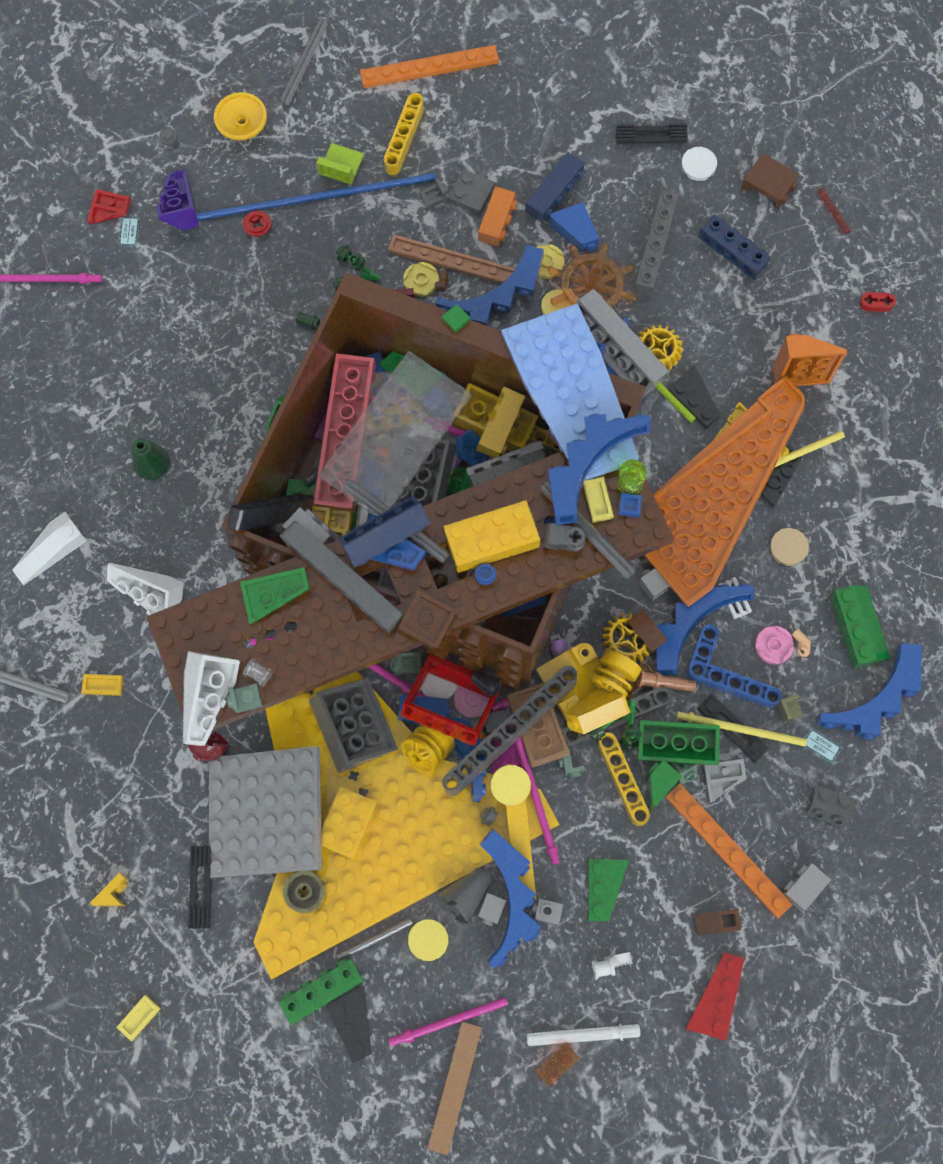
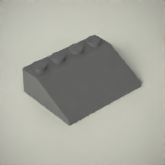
(433, 477)
(352, 724)

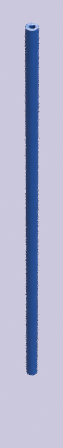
(316, 196)

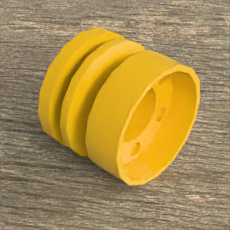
(616, 672)
(427, 748)

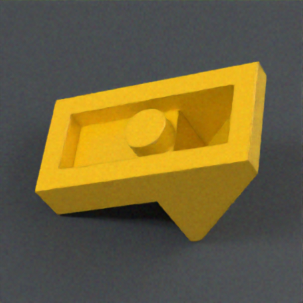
(107, 896)

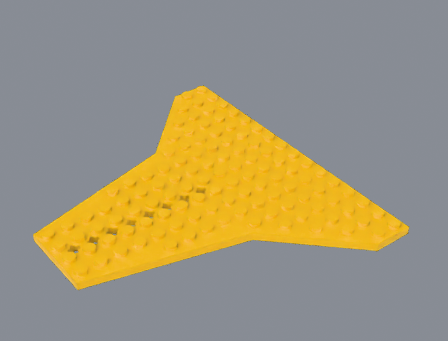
(410, 851)

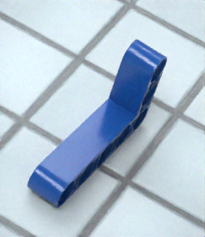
(725, 675)

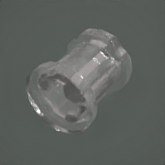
(257, 672)

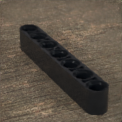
(267, 511)

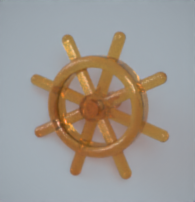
(592, 279)

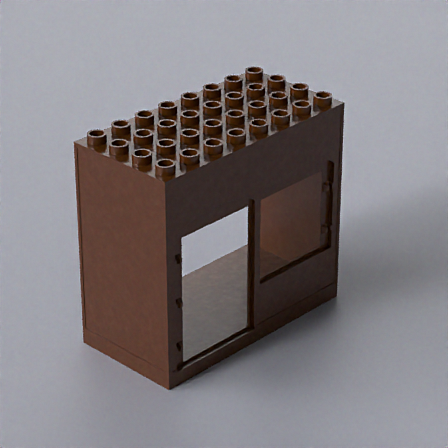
(376, 319)

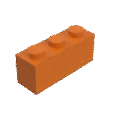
(497, 216)

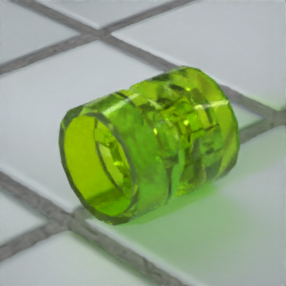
(631, 477)

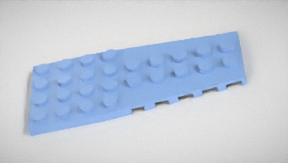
(567, 379)

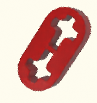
(877, 301)

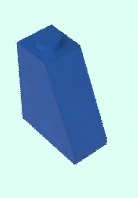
(576, 227)

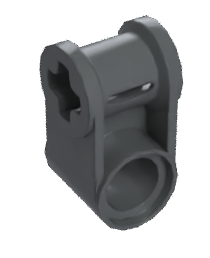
(561, 537)

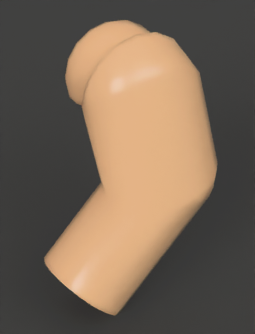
(804, 643)

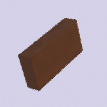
(647, 631)

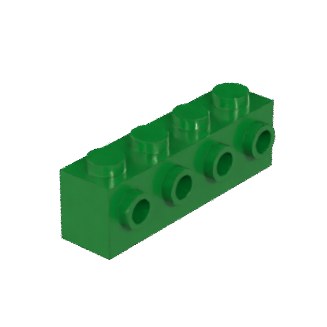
(320, 992)

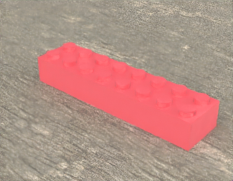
(347, 402)

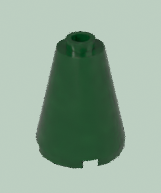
(149, 459)

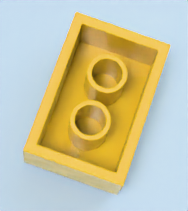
(348, 823)

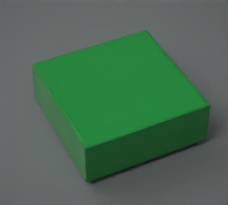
(456, 318)

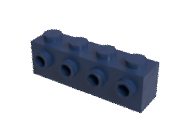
(554, 187)
(734, 246)
(384, 531)

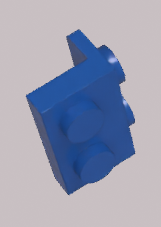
(466, 448)

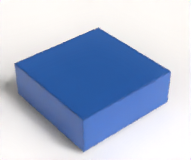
(630, 505)

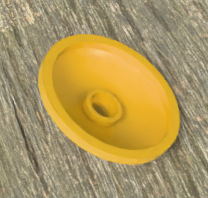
(237, 109)

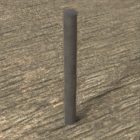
(374, 939)

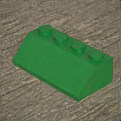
(859, 626)
(679, 742)

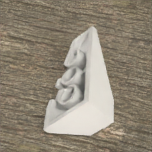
(53, 544)
(146, 588)
(205, 692)

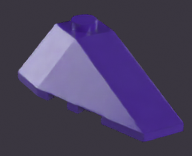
(177, 202)

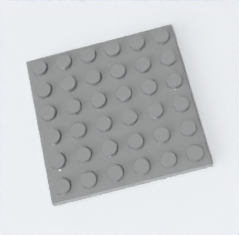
(265, 813)

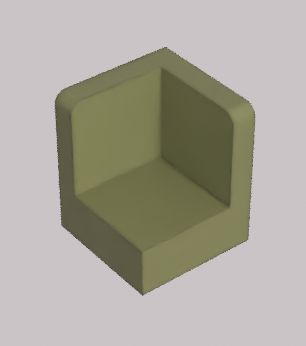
(790, 708)

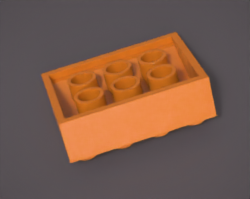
(807, 360)

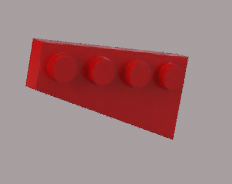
(717, 1003)

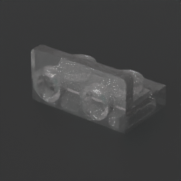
(671, 102)

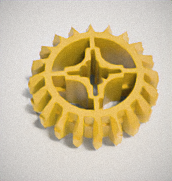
(662, 339)
(624, 631)

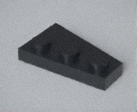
(695, 397)
(779, 479)
(351, 1022)

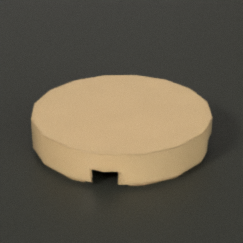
(789, 546)

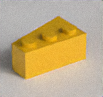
(501, 423)

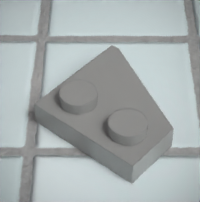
(723, 777)

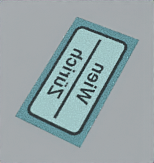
(129, 231)
(822, 745)

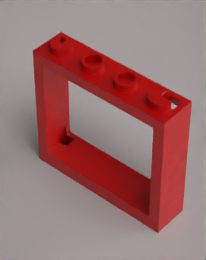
(458, 676)

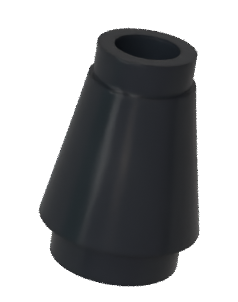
(487, 683)

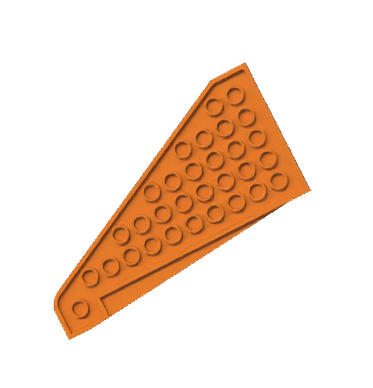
(718, 490)

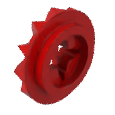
(255, 217)

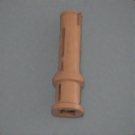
(658, 680)

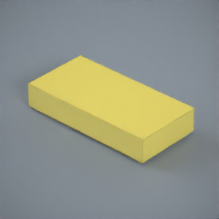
(597, 499)
(138, 1017)

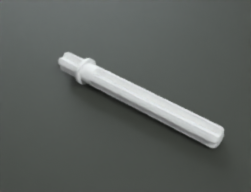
(583, 1035)

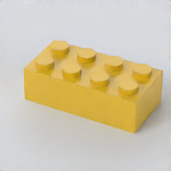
(478, 411)
(491, 536)

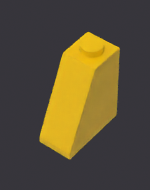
(596, 711)

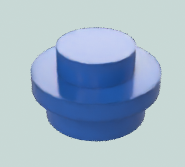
(485, 574)

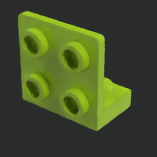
(340, 163)

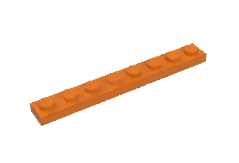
(429, 66)
(729, 851)

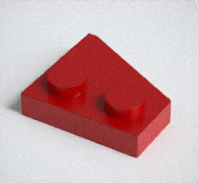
(108, 206)

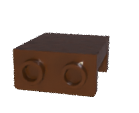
(771, 179)

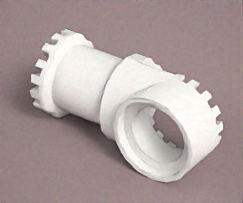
(607, 967)

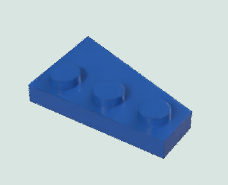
(402, 555)

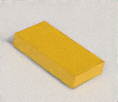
(102, 684)

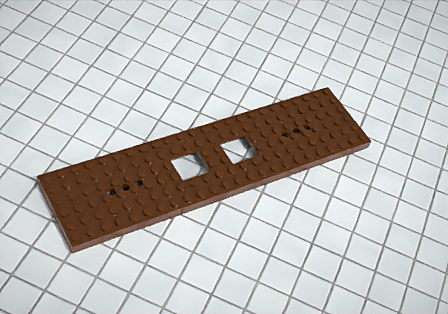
(331, 640)

